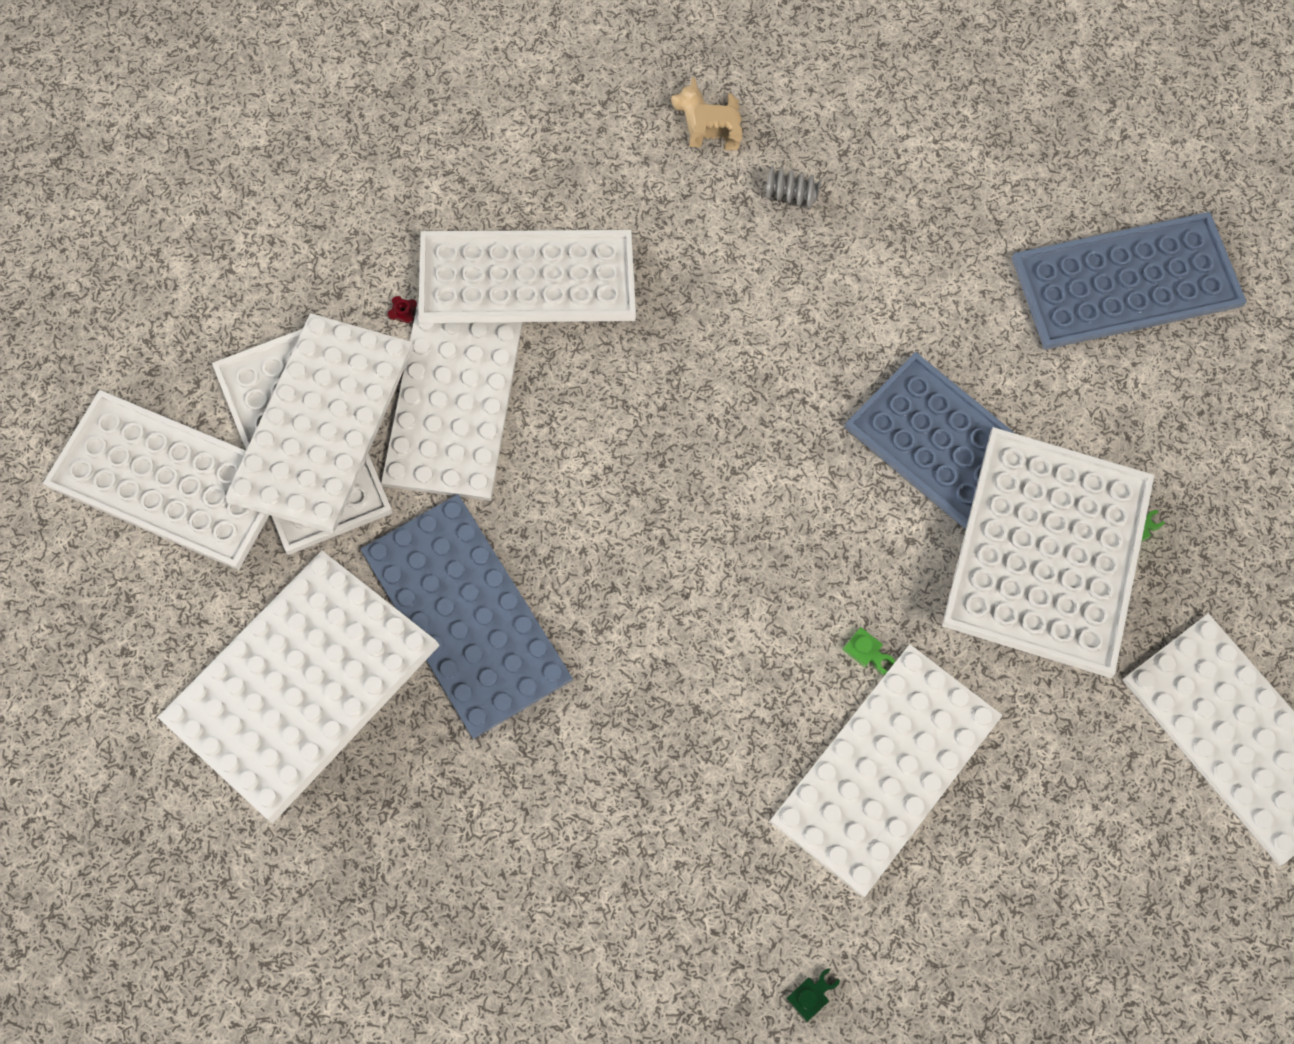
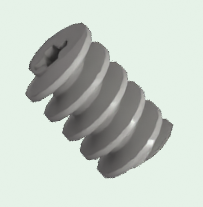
(792, 187)

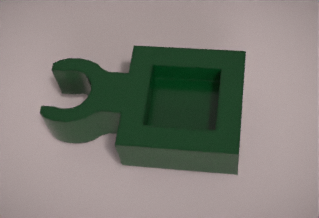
(810, 997)

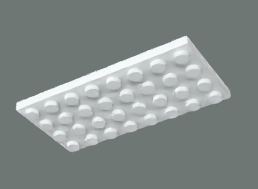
(526, 276)
(248, 386)
(452, 408)
(320, 423)
(157, 478)
(1227, 726)
(885, 770)

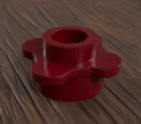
(402, 316)

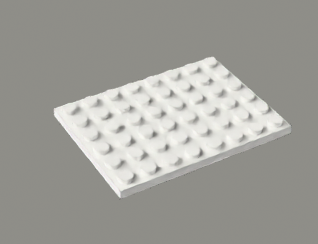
(1050, 552)
(298, 684)

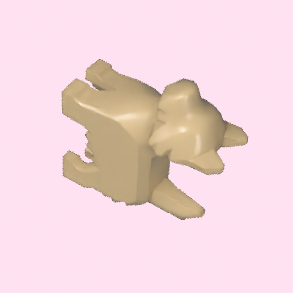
(707, 119)

